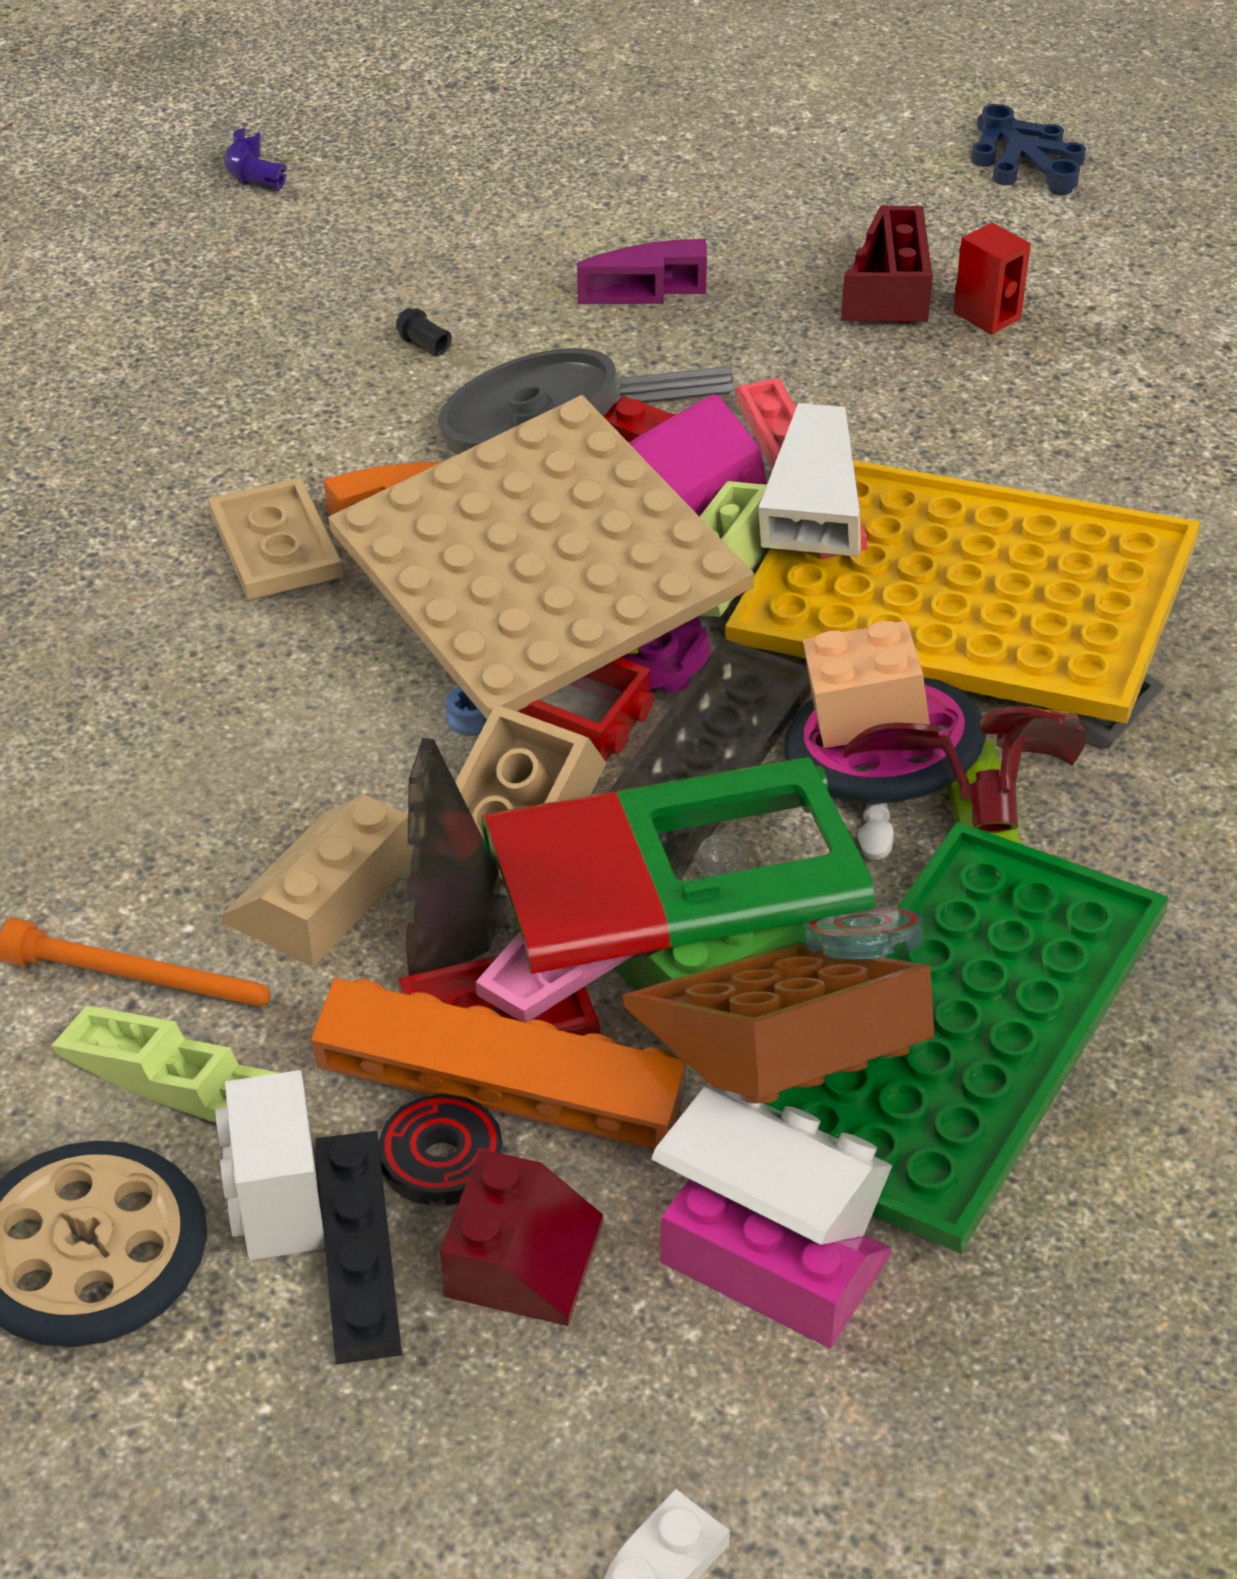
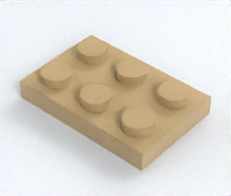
(275, 538)

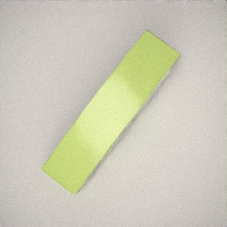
(152, 1059)

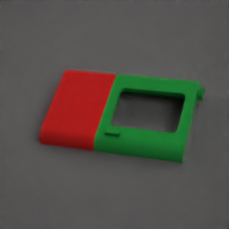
(599, 885)

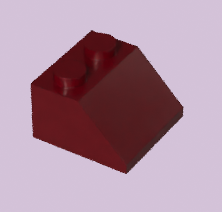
(519, 1240)

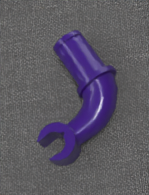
(244, 163)

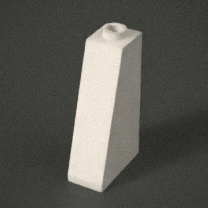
(813, 487)

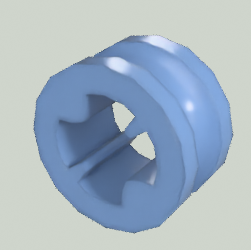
(458, 715)

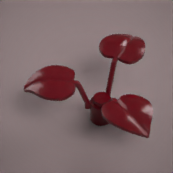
(994, 791)

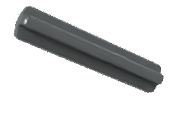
(677, 384)

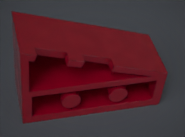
(891, 270)

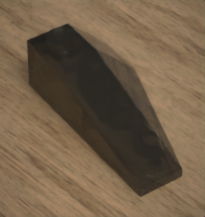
(449, 872)

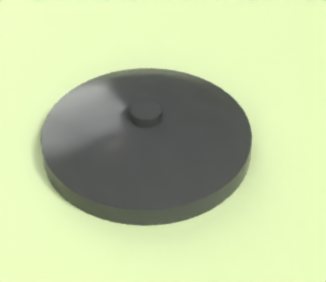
(524, 391)

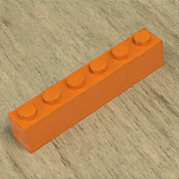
(499, 1062)

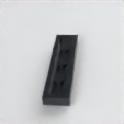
(357, 1248)

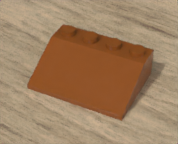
(788, 1017)

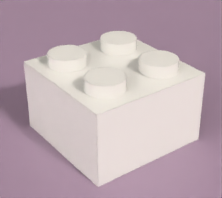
(270, 1165)

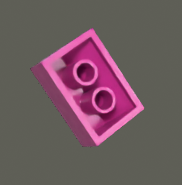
(702, 452)
(768, 1264)

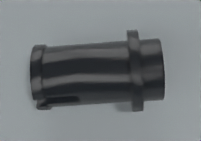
(415, 327)

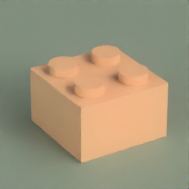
(864, 680)

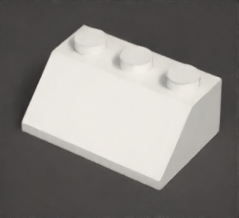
(777, 1164)

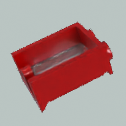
(600, 705)

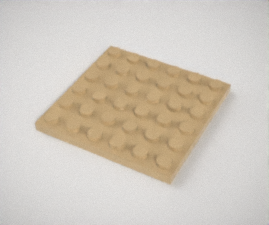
(539, 556)

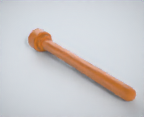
(25, 943)

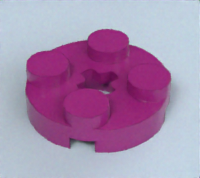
(674, 656)

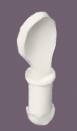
(876, 835)

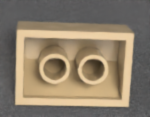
(325, 880)

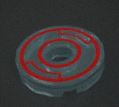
(865, 933)

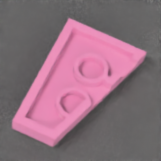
(526, 995)

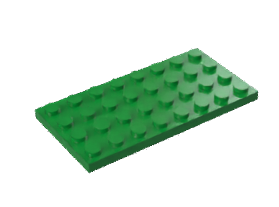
(1019, 981)

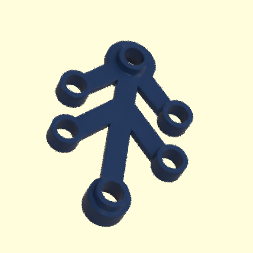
(999, 123)

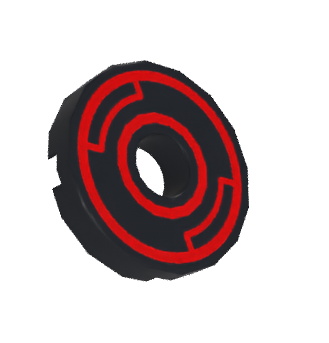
(430, 1122)

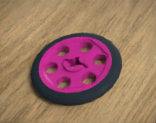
(894, 776)

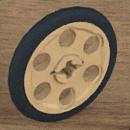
(140, 1289)

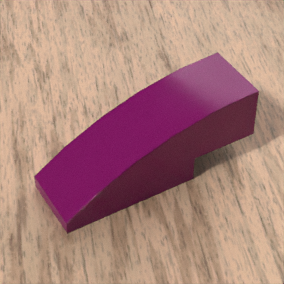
(643, 273)

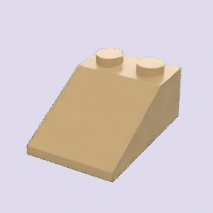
(526, 764)

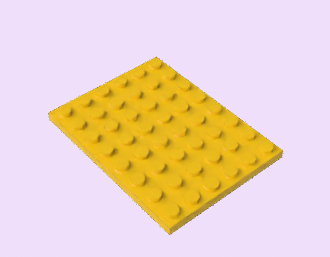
(997, 587)

